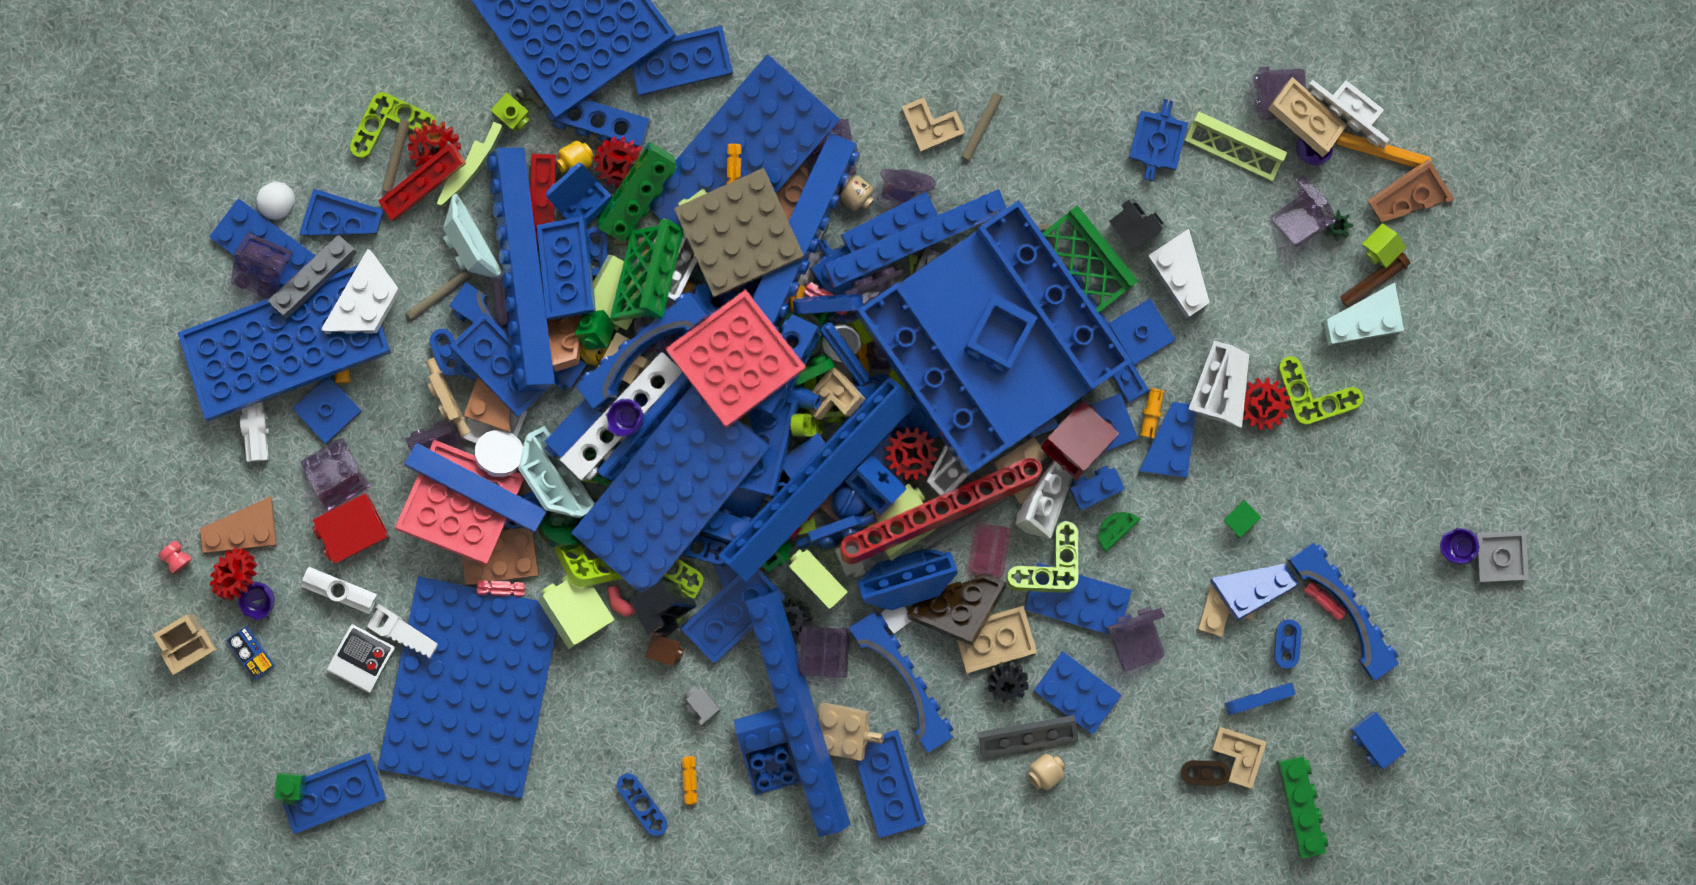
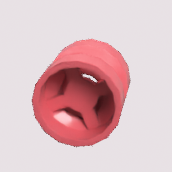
(174, 557)

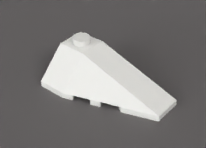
(1044, 502)

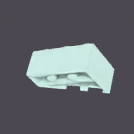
(1366, 319)

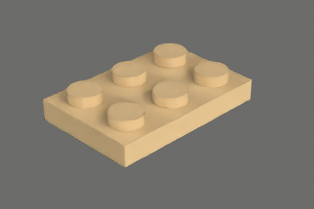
(1307, 117)
(1002, 639)

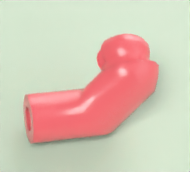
(618, 604)

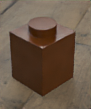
(664, 650)

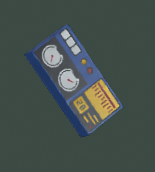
(250, 652)

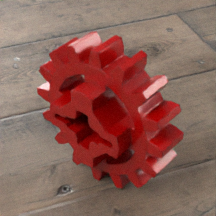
(431, 135)
(617, 153)
(1261, 415)
(901, 466)
(233, 574)

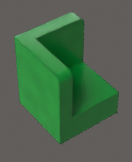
(1242, 518)

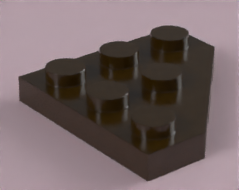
(960, 608)

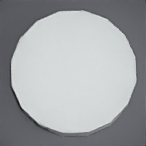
(498, 453)

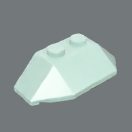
(468, 242)
(551, 479)

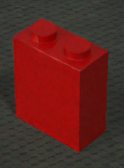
(350, 529)

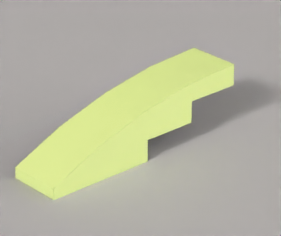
(474, 163)

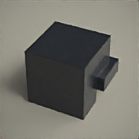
(1135, 226)
(661, 606)

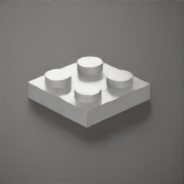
(1502, 556)

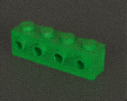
(637, 191)
(1301, 806)

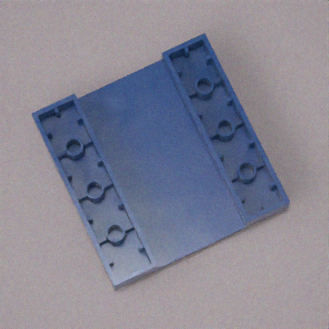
(934, 312)

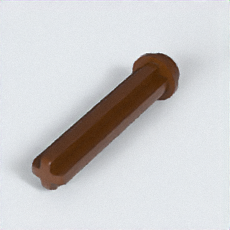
(1374, 280)

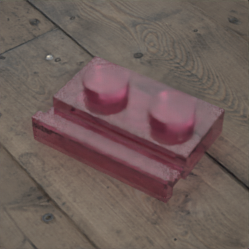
(989, 549)

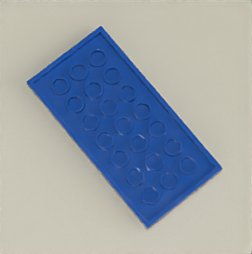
(772, 121)
(263, 355)
(669, 491)

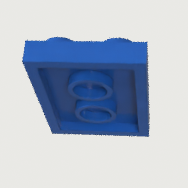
(1077, 692)

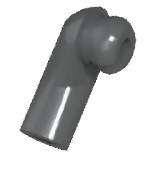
(528, 93)

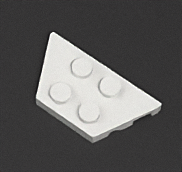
(364, 299)

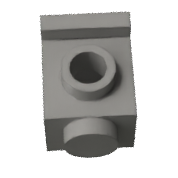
(853, 569)
(701, 703)

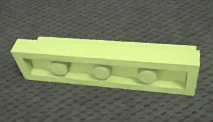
(1243, 139)

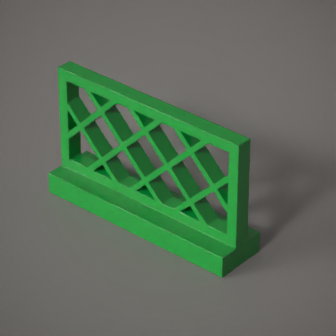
(1101, 249)
(656, 275)

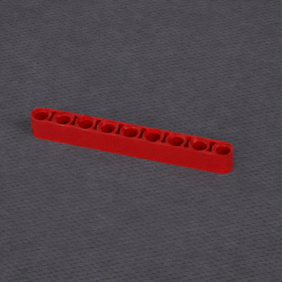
(934, 520)

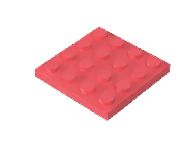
(735, 358)
(450, 519)

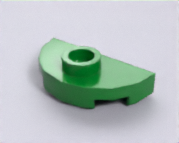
(1114, 528)

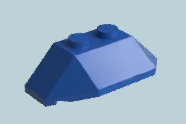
(908, 579)

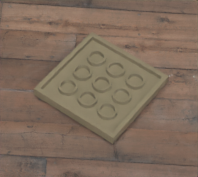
(739, 232)

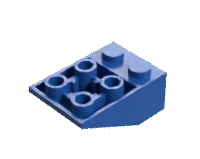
(766, 751)

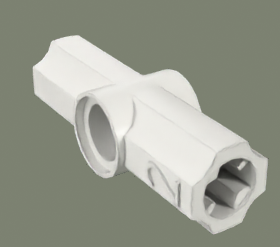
(255, 432)
(324, 585)

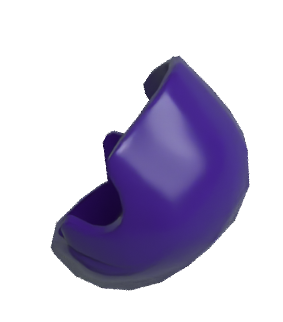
(1309, 155)
(625, 417)
(1467, 546)
(256, 592)

